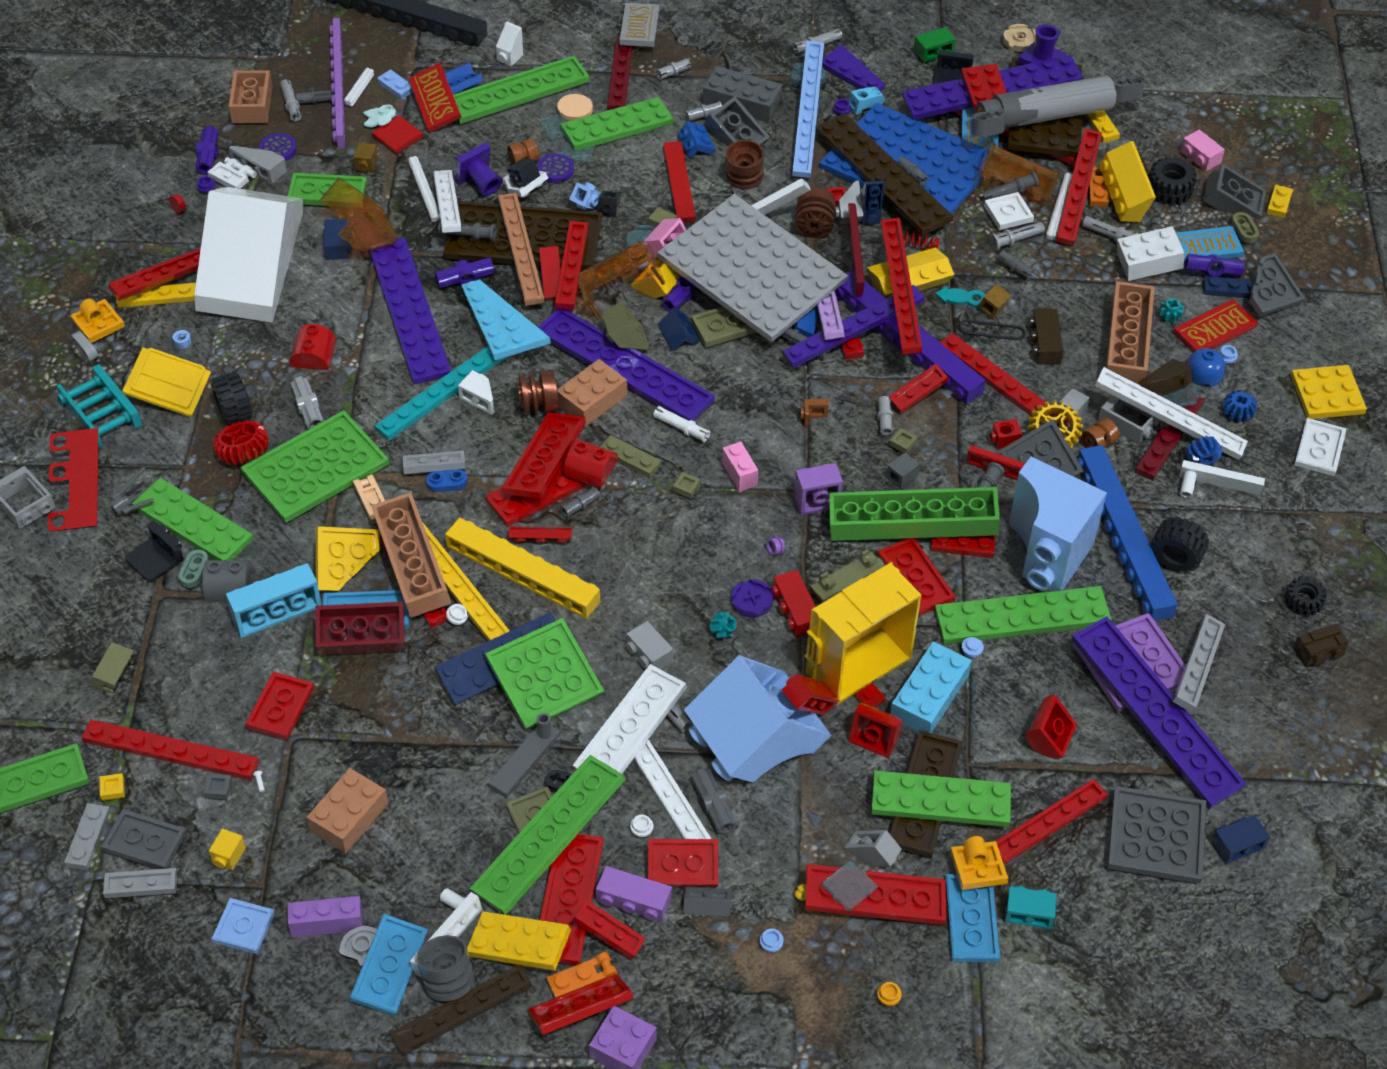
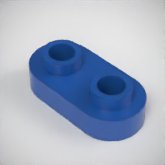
(447, 480)

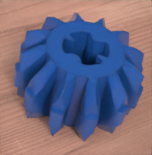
(1239, 406)
(1204, 450)

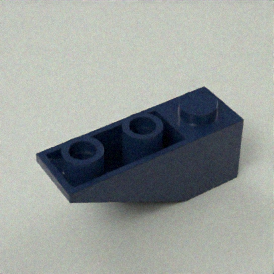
(872, 202)

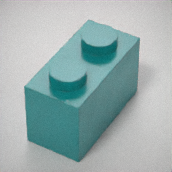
(1030, 907)

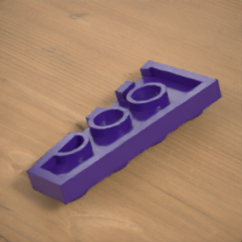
(849, 69)

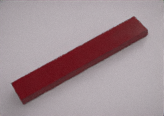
(620, 75)
(855, 249)

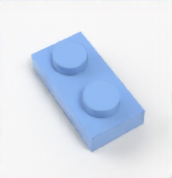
(395, 84)

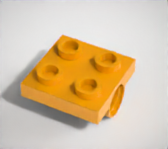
(96, 319)
(978, 864)

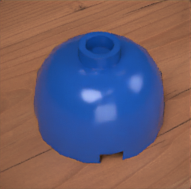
(1207, 367)

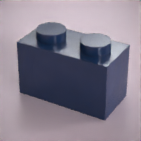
(335, 246)
(1240, 839)

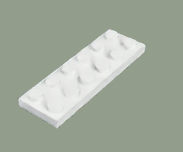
(634, 719)

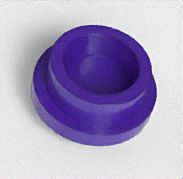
(842, 106)
(205, 184)

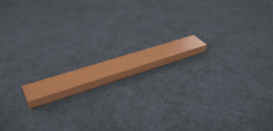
(521, 249)

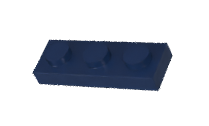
(1227, 287)

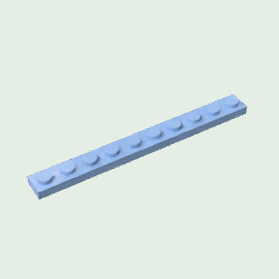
(808, 109)

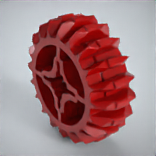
(241, 442)

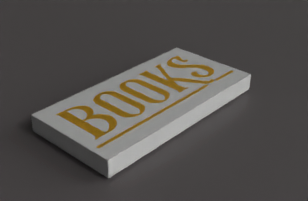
(639, 24)

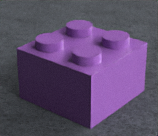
(814, 487)
(622, 1041)

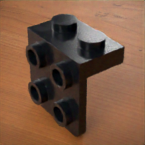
(950, 65)
(155, 554)

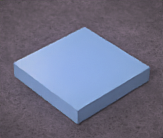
(243, 926)

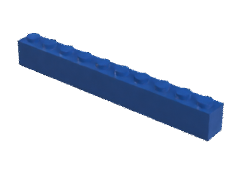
(1128, 536)

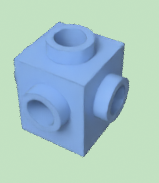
(585, 196)

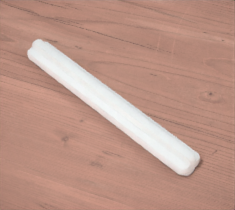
(424, 188)
(1059, 207)

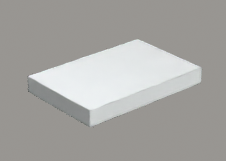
(1320, 447)

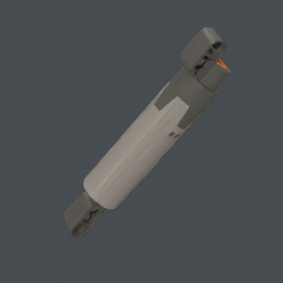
(1053, 103)

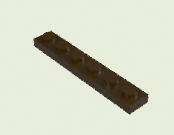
(460, 1010)

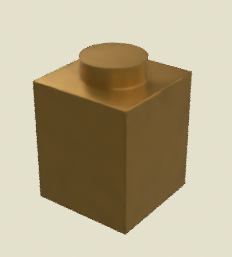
(365, 157)
(994, 301)

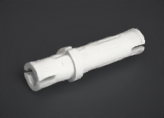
(688, 427)

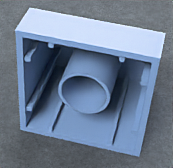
(1056, 521)
(752, 721)

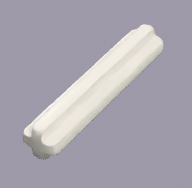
(358, 87)

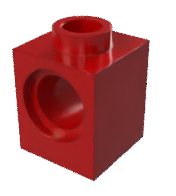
(1005, 433)

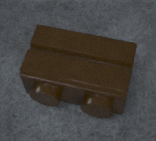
(1321, 645)

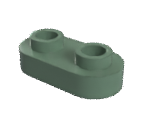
(192, 573)

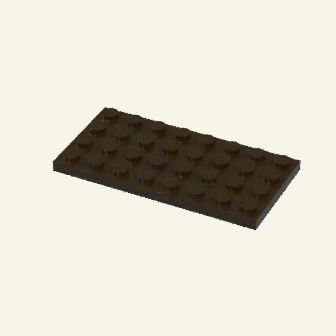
(1047, 137)
(544, 229)

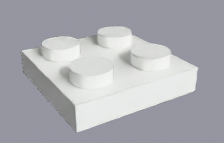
(1008, 211)

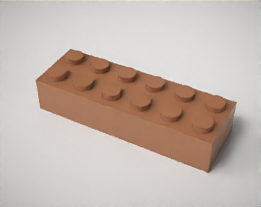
(1130, 330)
(411, 554)

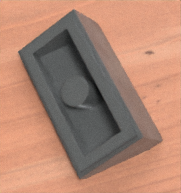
(707, 901)

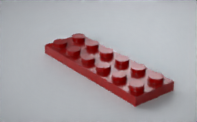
(544, 455)
(516, 508)
(568, 886)
(895, 898)

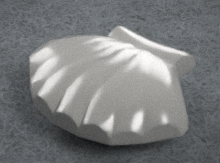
(357, 943)

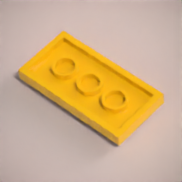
(518, 940)

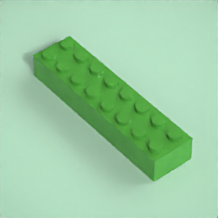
(914, 513)

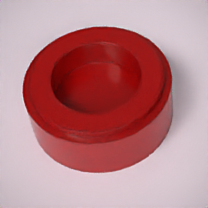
(177, 203)

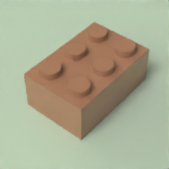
(250, 96)
(592, 391)
(347, 810)

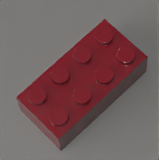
(360, 628)

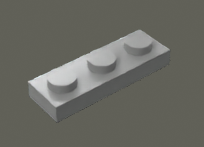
(433, 462)
(87, 836)
(140, 883)

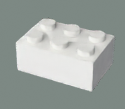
(1150, 253)

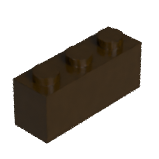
(1046, 336)

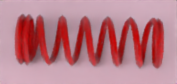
(936, 243)

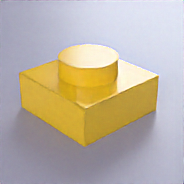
(112, 787)

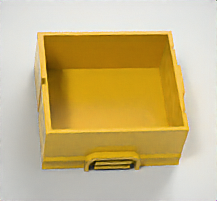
(863, 632)

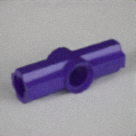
(207, 150)
(1225, 266)
(464, 272)
(679, 294)

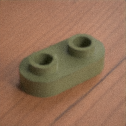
(1245, 227)

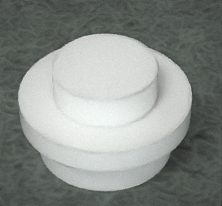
(457, 614)
(641, 826)

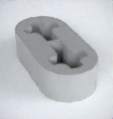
(84, 346)

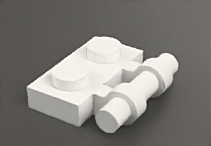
(229, 176)

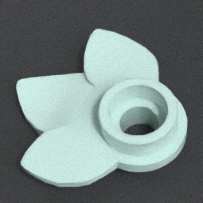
(379, 116)

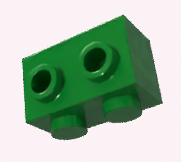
(929, 43)

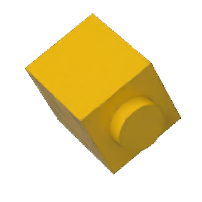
(227, 849)

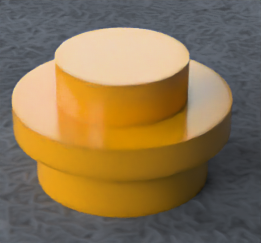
(889, 994)

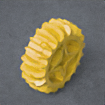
(1063, 413)

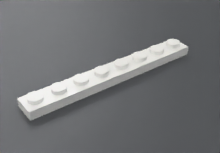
(1169, 412)

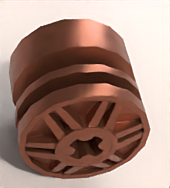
(744, 164)
(815, 213)
(538, 392)

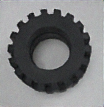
(1172, 180)
(231, 398)
(1179, 544)

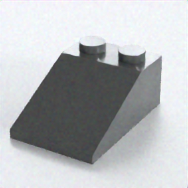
(734, 123)
(1233, 192)

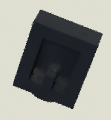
(608, 202)

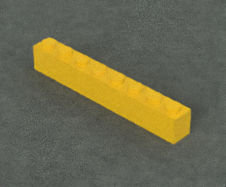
(523, 568)

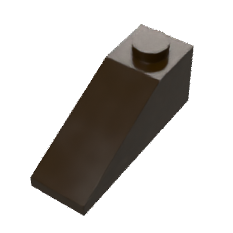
(1168, 378)

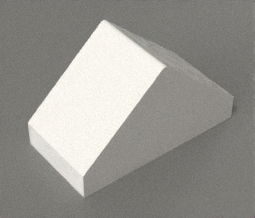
(245, 252)

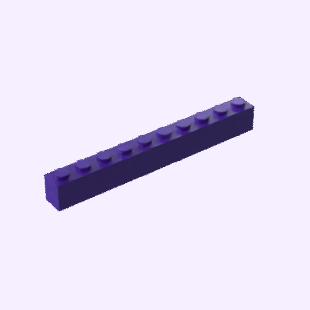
(962, 379)

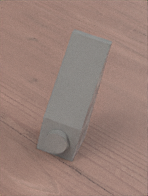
(265, 162)

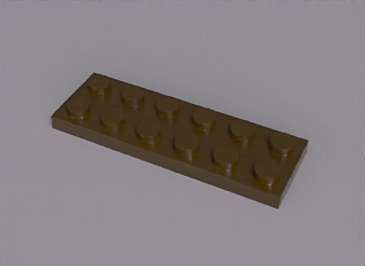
(933, 757)

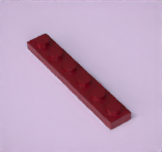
(1163, 446)

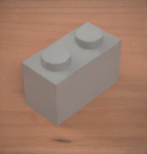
(649, 646)

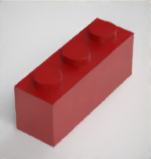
(793, 601)
(810, 694)

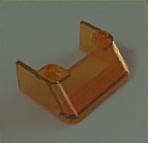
(1007, 166)
(366, 220)
(614, 267)

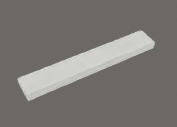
(447, 201)
(669, 794)

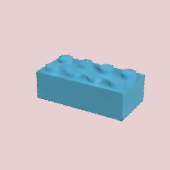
(274, 600)
(931, 688)

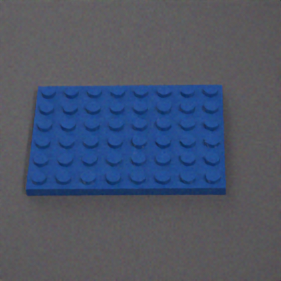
(940, 155)

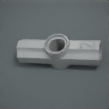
(306, 402)

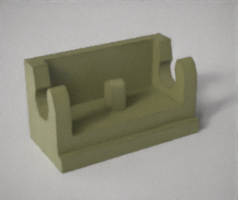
(111, 667)

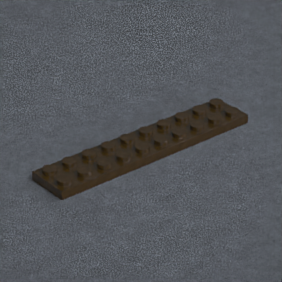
(877, 165)

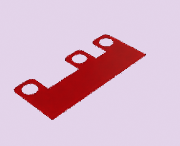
(82, 477)

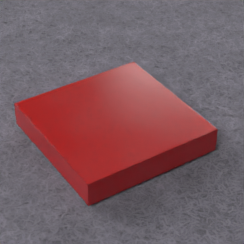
(397, 134)

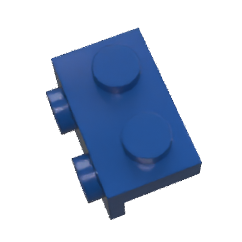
(463, 78)
(695, 138)

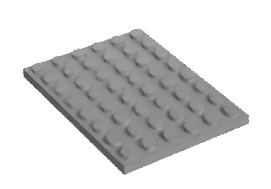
(752, 267)

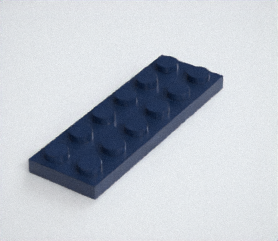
(470, 673)

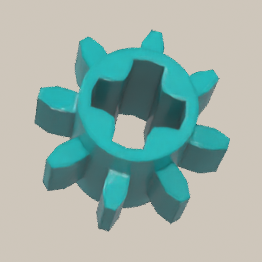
(1171, 310)
(722, 624)

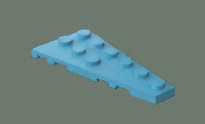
(502, 325)

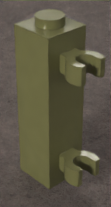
(833, 584)

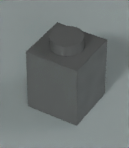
(903, 471)

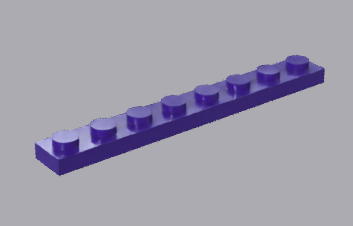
(852, 327)

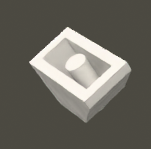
(510, 44)
(476, 391)

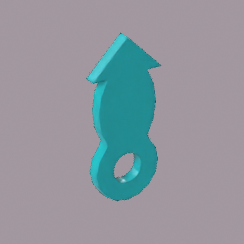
(960, 296)

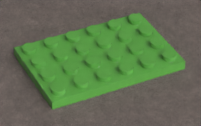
(314, 466)

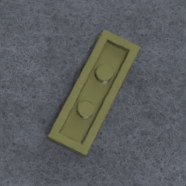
(632, 457)

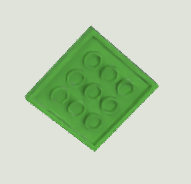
(544, 673)

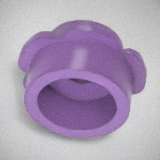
(775, 545)

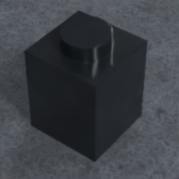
(523, 172)

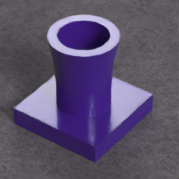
(1043, 47)
(475, 166)

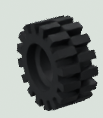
(1303, 605)

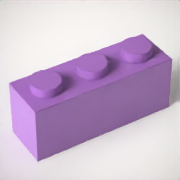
(633, 894)
(324, 916)

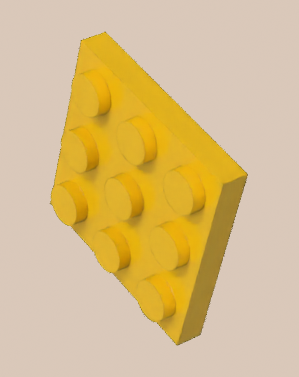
(1328, 392)

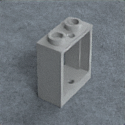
(1125, 426)
(20, 480)

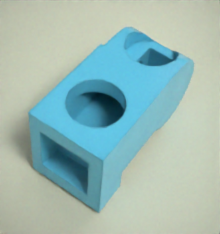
(865, 99)

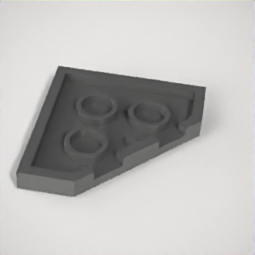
(1273, 287)
(1046, 445)

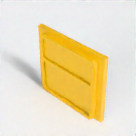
(167, 381)

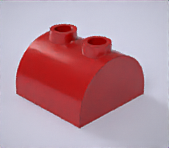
(313, 348)
(589, 463)
(1051, 728)
(875, 730)

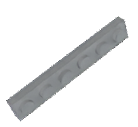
(1199, 663)

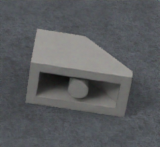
(851, 196)
(874, 847)

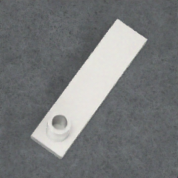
(782, 197)
(1216, 476)
(458, 921)

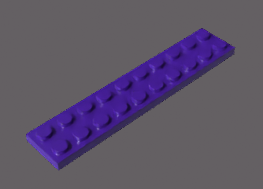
(953, 94)
(410, 312)
(642, 373)
(1157, 713)

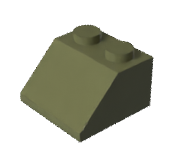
(624, 328)

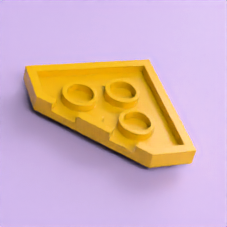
(342, 554)

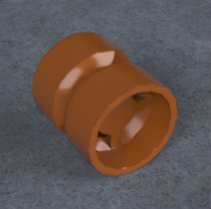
(527, 149)
(1101, 433)

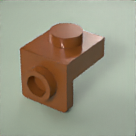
(814, 409)

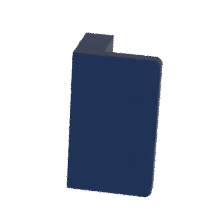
(678, 329)

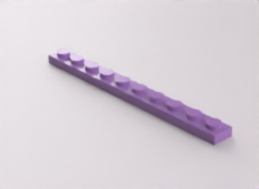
(337, 87)

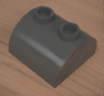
(224, 577)

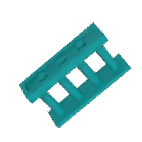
(109, 390)

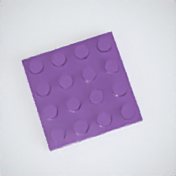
(1152, 647)

